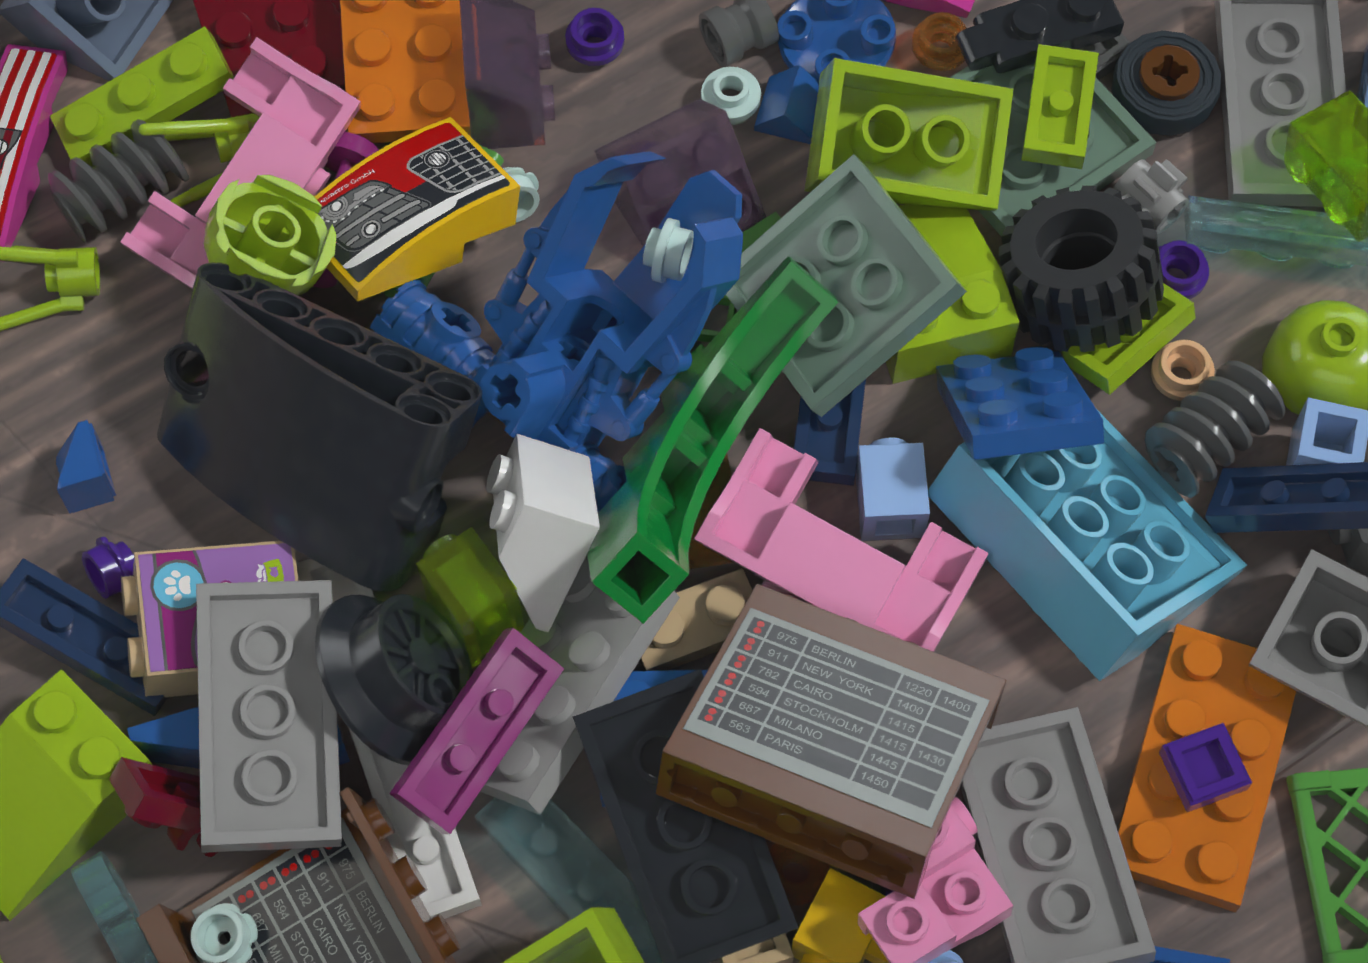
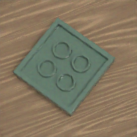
(1112, 147)
(874, 265)

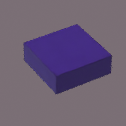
(1205, 767)

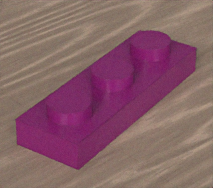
(476, 731)

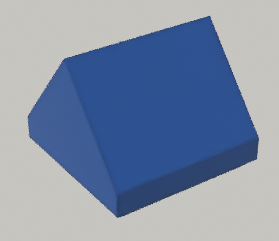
(789, 105)

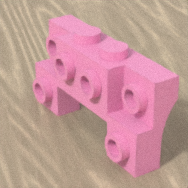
(291, 140)
(826, 567)
(952, 904)

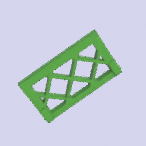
(1312, 839)

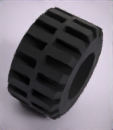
(1087, 303)

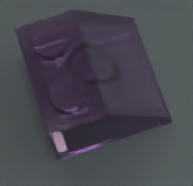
(504, 74)

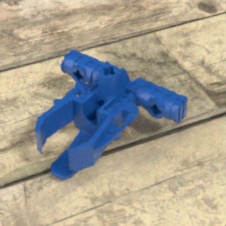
(584, 338)

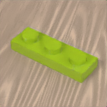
(149, 92)

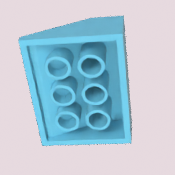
(1089, 542)

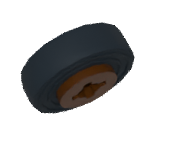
(1152, 100)

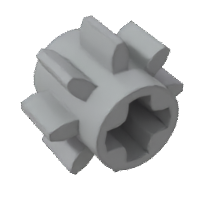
(1156, 189)

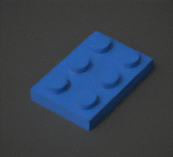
(1018, 404)

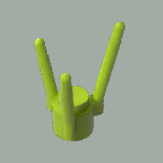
(228, 138)
(67, 271)

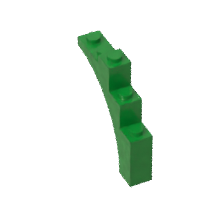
(651, 518)

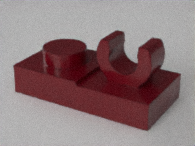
(160, 797)

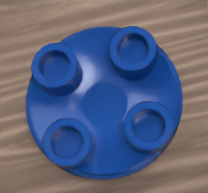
(841, 29)

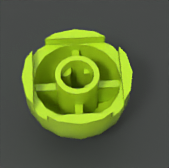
(270, 233)
(1320, 355)

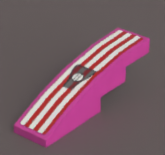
(27, 91)

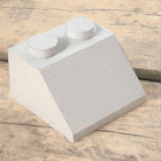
(542, 521)

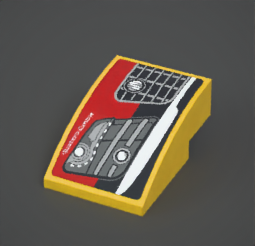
(414, 208)

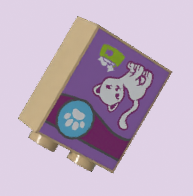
(166, 607)

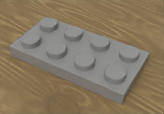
(1274, 68)
(598, 650)
(265, 719)
(1054, 845)

